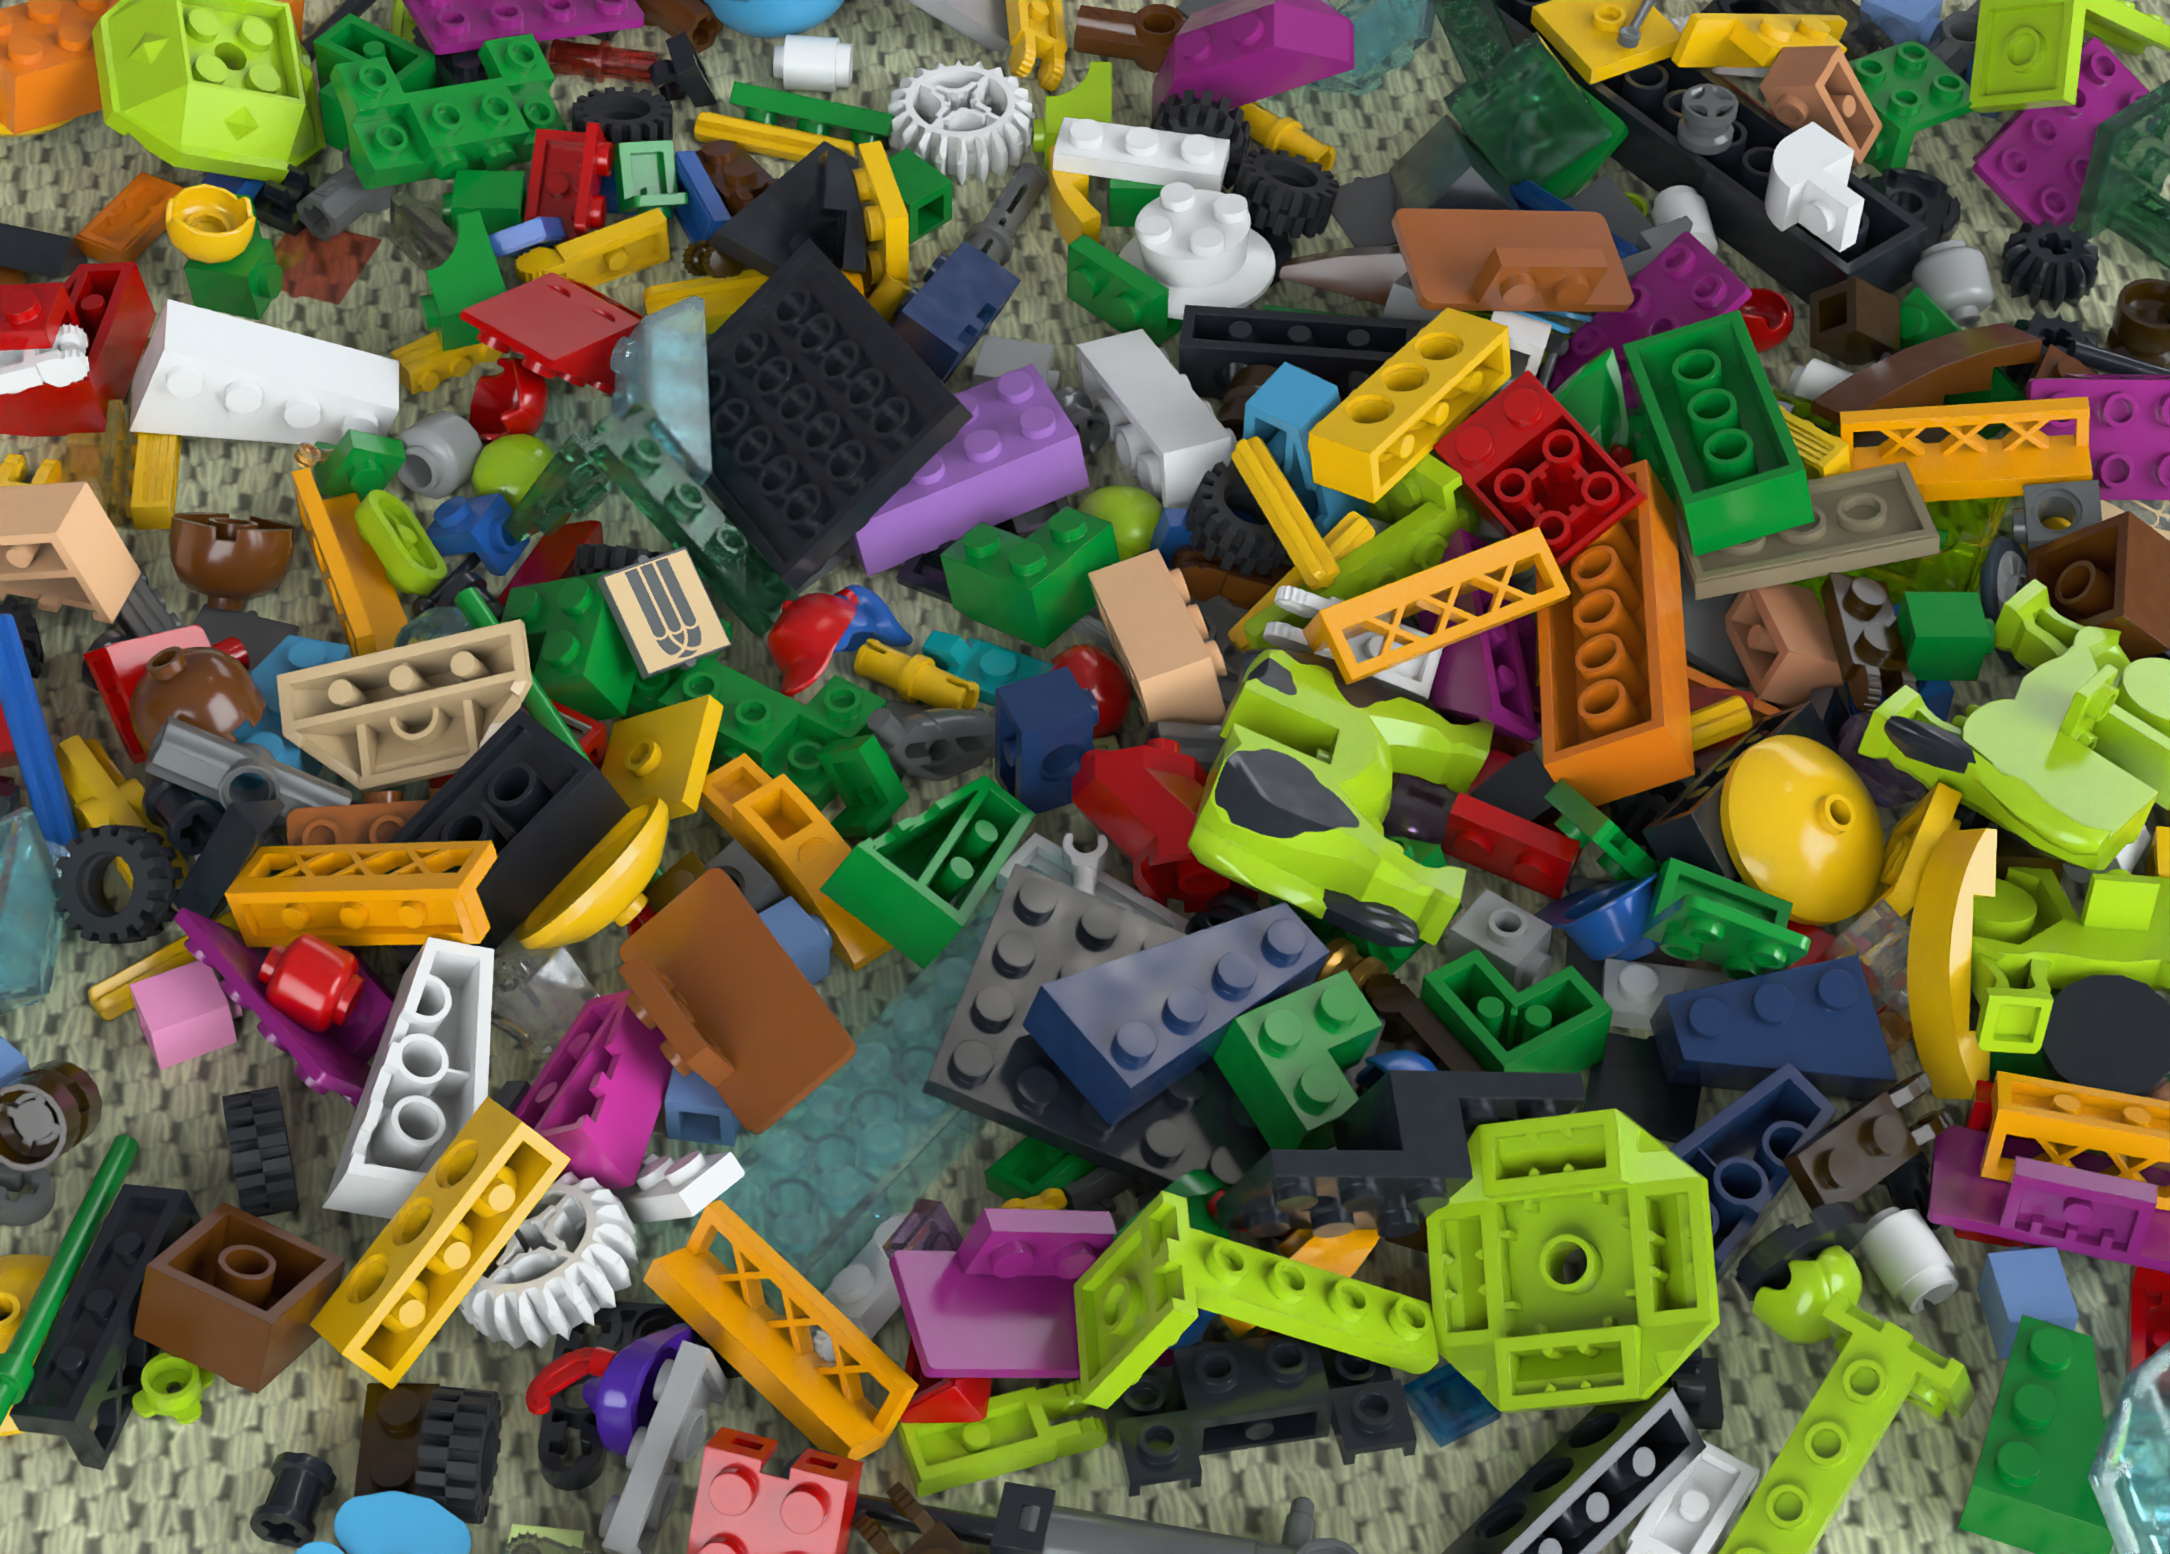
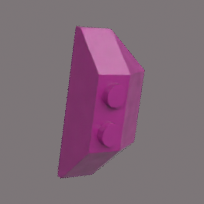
(1255, 50)
(1491, 672)

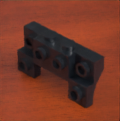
(1253, 1397)

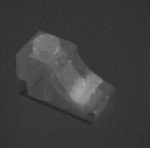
(538, 996)

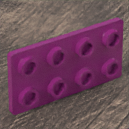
(466, 24)
(2044, 153)
(1669, 293)
(2125, 429)
(326, 1059)
(2050, 1202)
(1004, 1295)

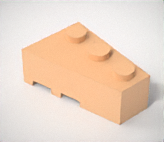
(63, 550)
(1160, 640)

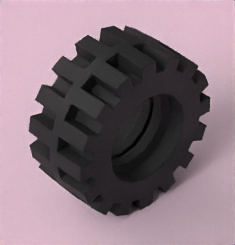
(84, 884)

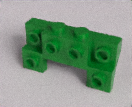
(446, 128)
(763, 722)

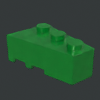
(932, 869)
(2040, 1448)

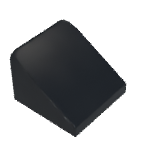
(1520, 789)

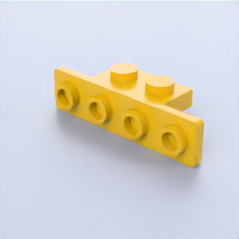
(1751, 39)

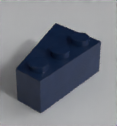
(953, 307)

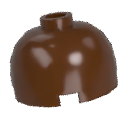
(230, 555)
(197, 688)

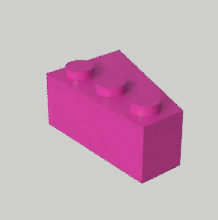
(601, 1092)

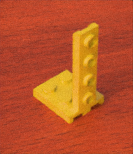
(885, 238)

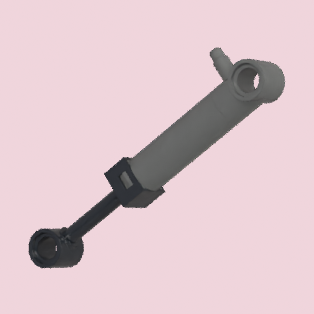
(1034, 1525)

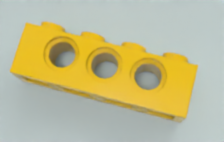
(1409, 405)
(439, 1243)

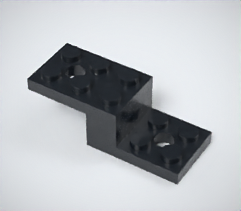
(1395, 1153)

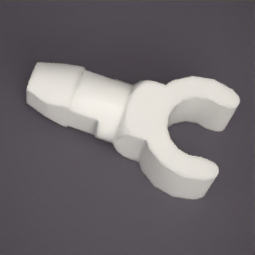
(1084, 866)

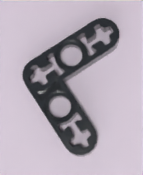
(619, 1329)

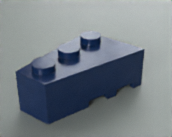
(1753, 1026)

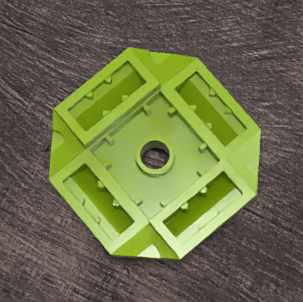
(210, 84)
(1502, 1250)

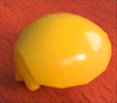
(209, 223)

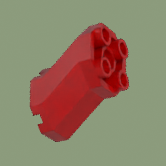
(1147, 809)

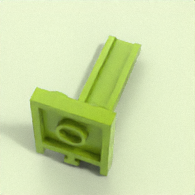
(2033, 48)
(1422, 521)
(1162, 1271)
(1843, 1426)

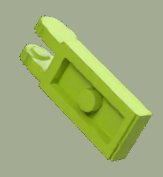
(1006, 1441)

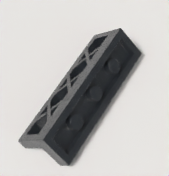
(86, 1346)

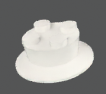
(1201, 249)

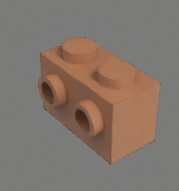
(1822, 88)
(1783, 643)

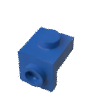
(476, 526)

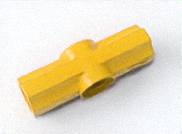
(104, 796)

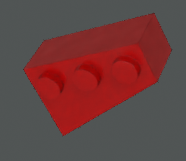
(117, 321)

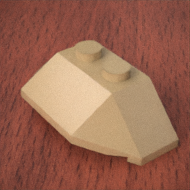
(407, 707)

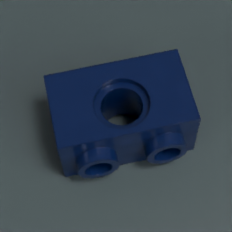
(1041, 736)

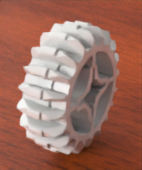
(962, 119)
(555, 1266)

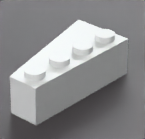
(257, 382)
(1153, 416)
(422, 1079)

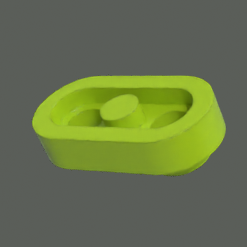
(400, 543)

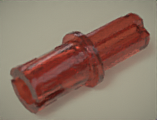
(601, 61)

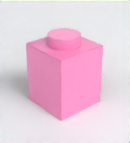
(184, 1013)

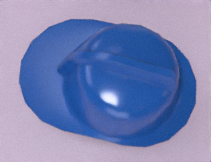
(1606, 918)

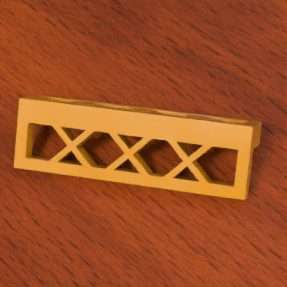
(1967, 463)
(349, 569)
(1436, 592)
(361, 901)
(2078, 1121)
(778, 1350)

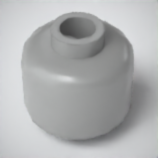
(1955, 280)
(439, 454)

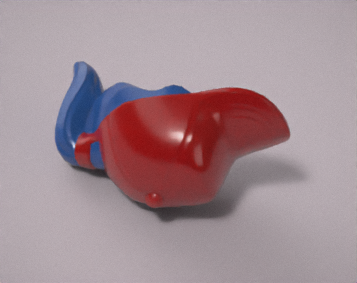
(828, 624)

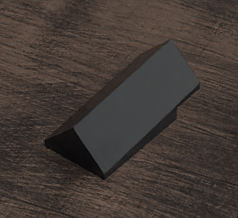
(1448, 173)

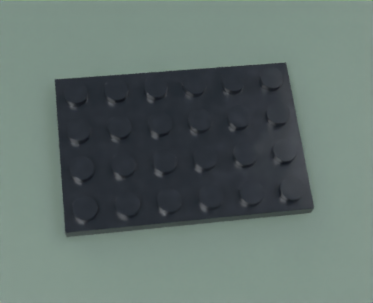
(816, 414)
(1006, 1076)

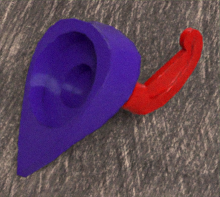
(620, 1386)

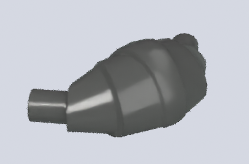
(935, 740)

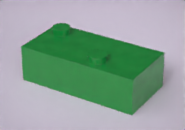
(1718, 433)

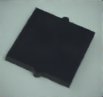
(1636, 1084)

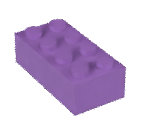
(999, 465)

